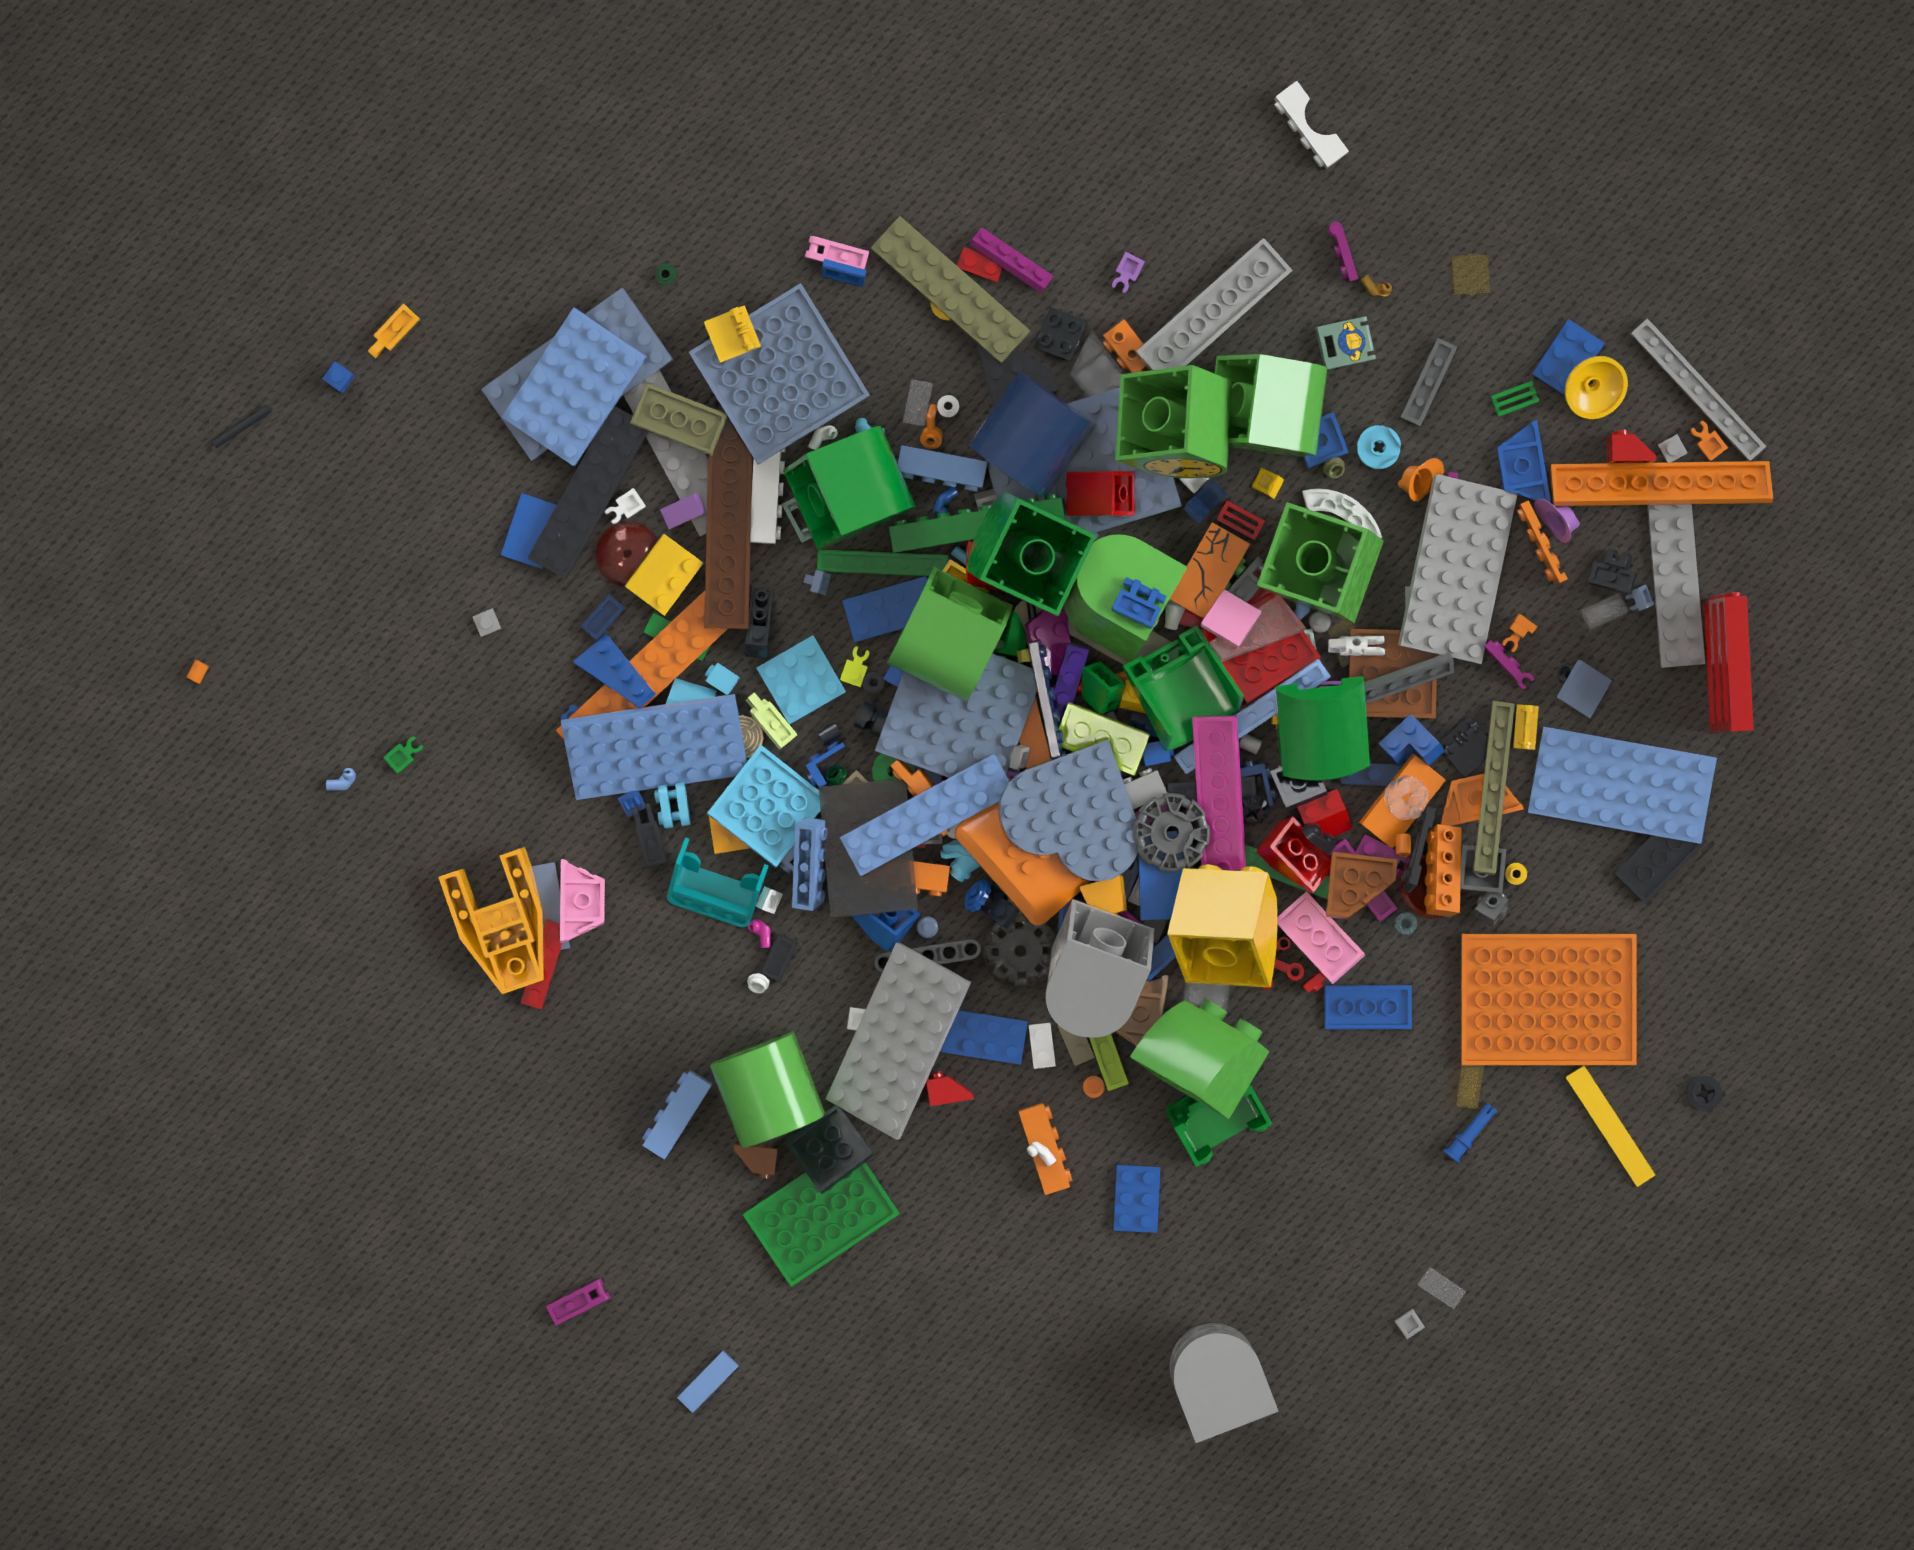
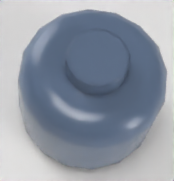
(927, 927)

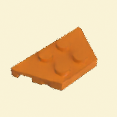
(1465, 799)

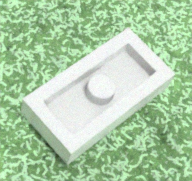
(1042, 1045)

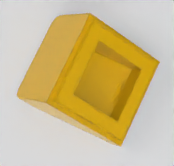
(1268, 483)

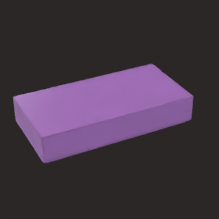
(683, 510)

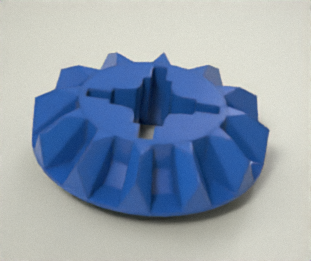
(977, 895)

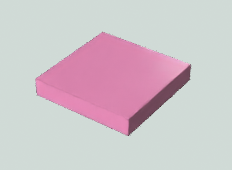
(1231, 618)

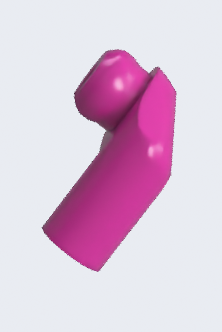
(761, 930)

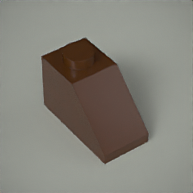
(758, 1159)

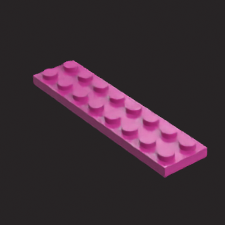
(1220, 789)

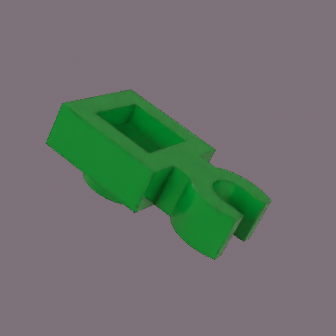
(401, 756)

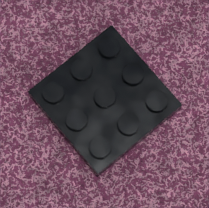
(829, 1149)

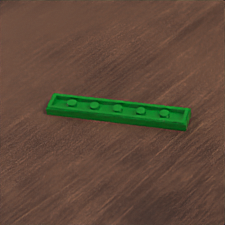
(879, 562)

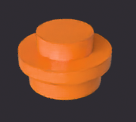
(1093, 1086)

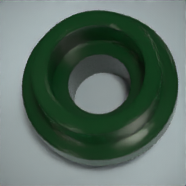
(665, 281)
(836, 775)

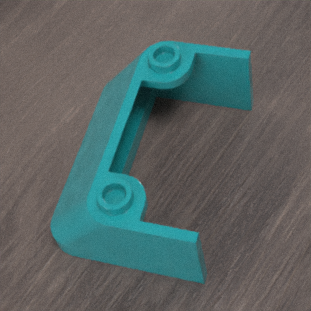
(713, 893)

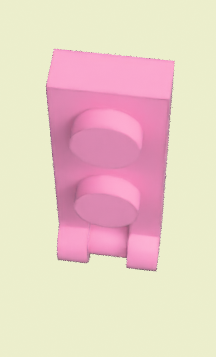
(836, 252)

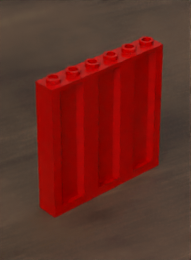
(1728, 663)

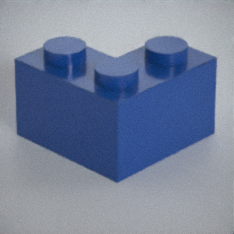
(1411, 737)

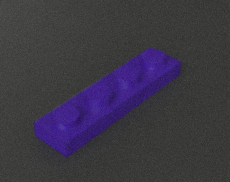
(1069, 677)

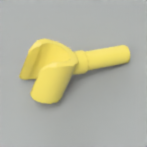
(1024, 655)

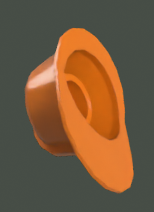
(1418, 479)

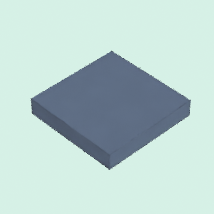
(1584, 688)

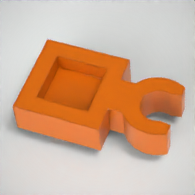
(1710, 444)

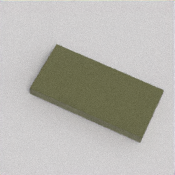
(679, 419)

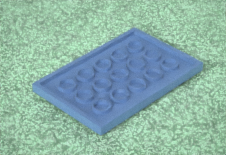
(574, 386)

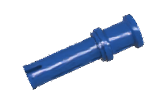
(1464, 1140)

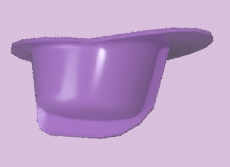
(1559, 519)

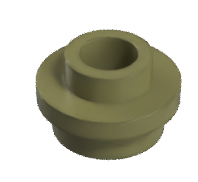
(1334, 467)

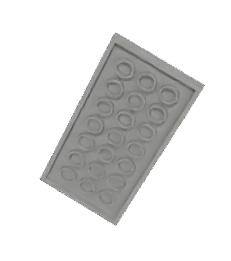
(1457, 569)
(898, 1040)

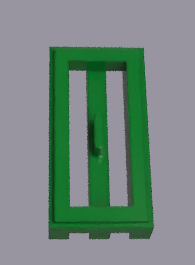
(1532, 392)

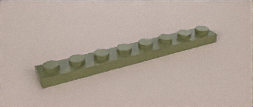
(1493, 788)

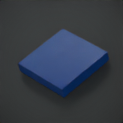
(1330, 441)

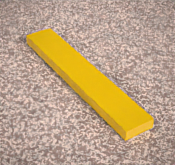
(1610, 1126)

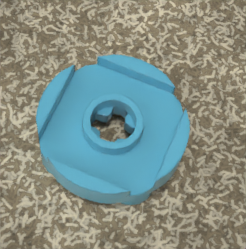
(1376, 459)

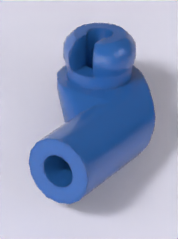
(943, 499)

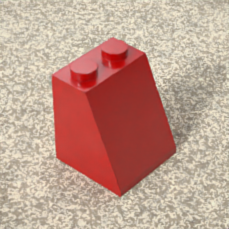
(1100, 493)

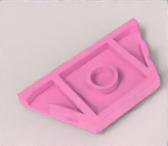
(579, 901)

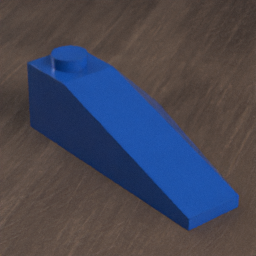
(887, 928)

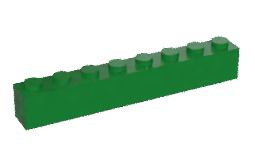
(956, 528)

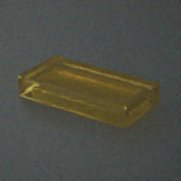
(1469, 1086)

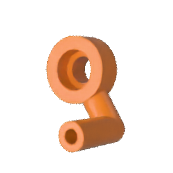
(931, 431)

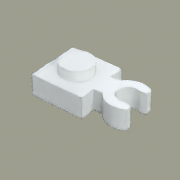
(629, 504)

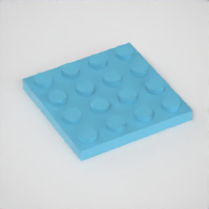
(766, 805)

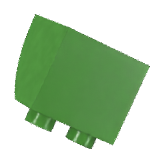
(1320, 562)
(1203, 1054)

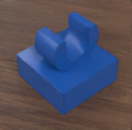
(632, 800)

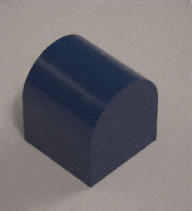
(1031, 434)

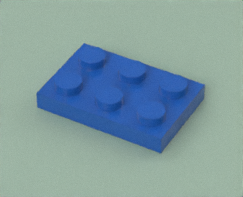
(1565, 353)
(1136, 1198)

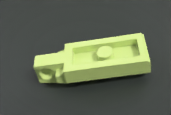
(770, 721)

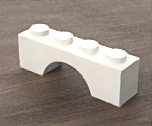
(1326, 148)

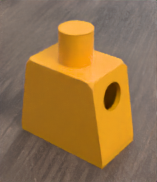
(1106, 895)

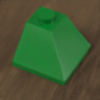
(1013, 636)

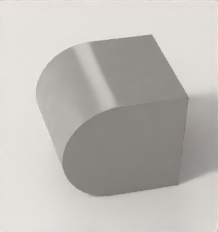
(1097, 970)
(1219, 1380)

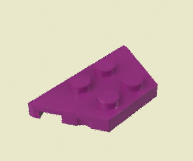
(1053, 633)

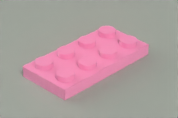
(1319, 937)

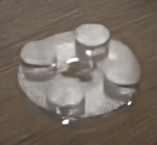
(1417, 800)

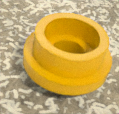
(1509, 870)

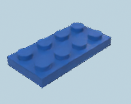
(882, 609)
(986, 1037)

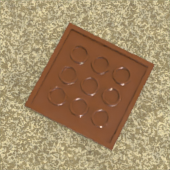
(1418, 700)

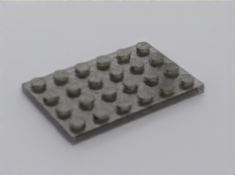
(885, 887)

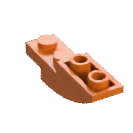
(917, 781)

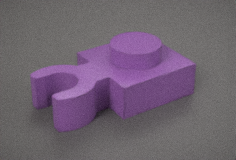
(1128, 269)

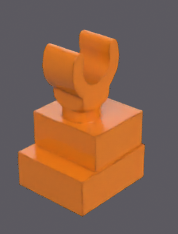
(1520, 627)

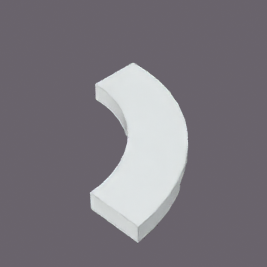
(1341, 505)

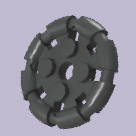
(1158, 835)

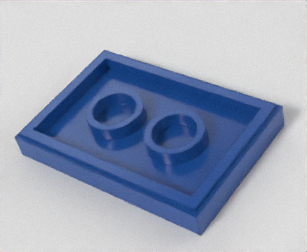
(526, 528)

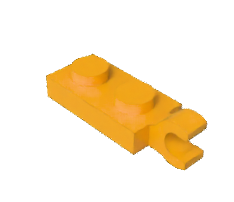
(394, 330)

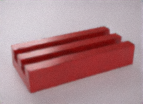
(1256, 529)

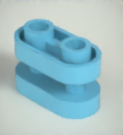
(663, 797)

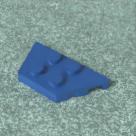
(1523, 464)

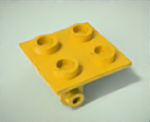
(732, 334)

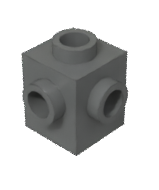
(1491, 907)

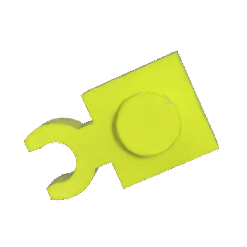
(854, 670)

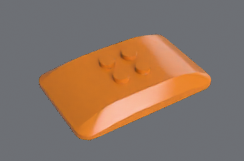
(1032, 882)

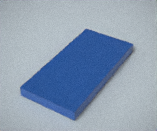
(1157, 887)
(1367, 1006)

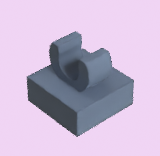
(819, 582)
(1642, 598)

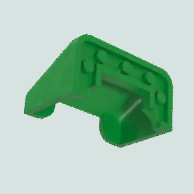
(1205, 1128)

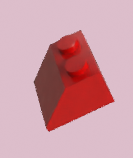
(1627, 449)
(1327, 813)
(945, 1089)

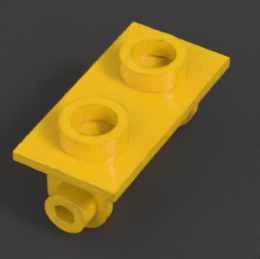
(1525, 727)

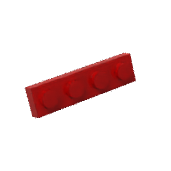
(535, 993)

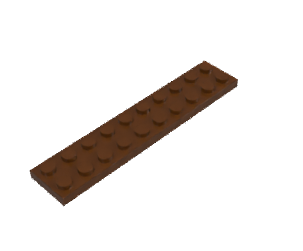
(728, 532)

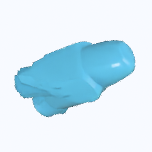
(963, 863)

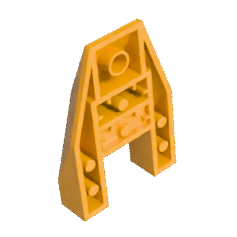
(505, 935)

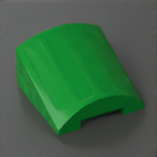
(1182, 683)
(1322, 730)

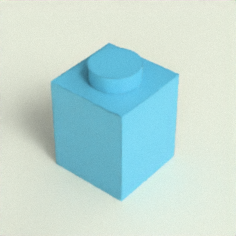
(721, 678)

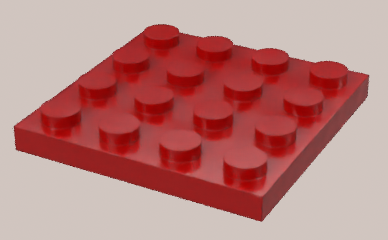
(1268, 665)

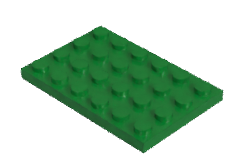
(812, 1228)

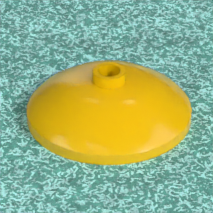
(1603, 394)

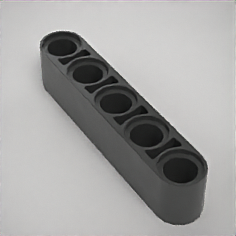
(938, 949)

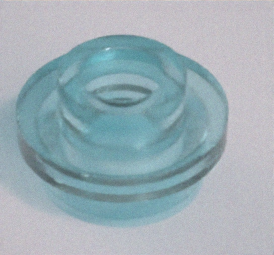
(1413, 923)

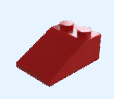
(1294, 855)

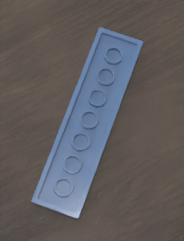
(926, 815)

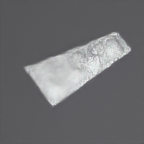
(1274, 624)

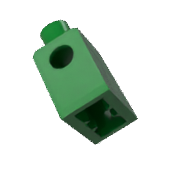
(1101, 688)

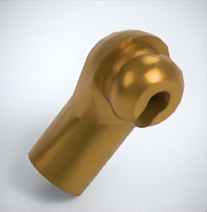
(1376, 289)

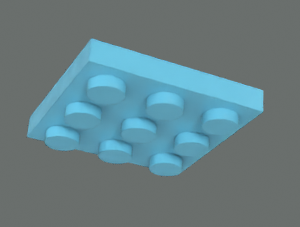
(801, 679)

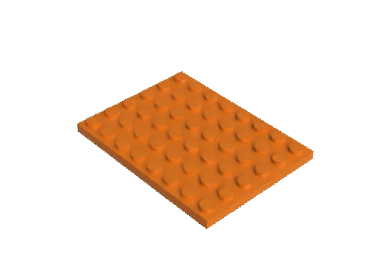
(1548, 999)

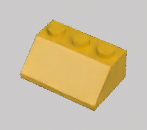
(664, 574)

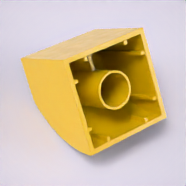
(1225, 926)

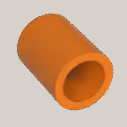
(197, 671)
(1403, 845)

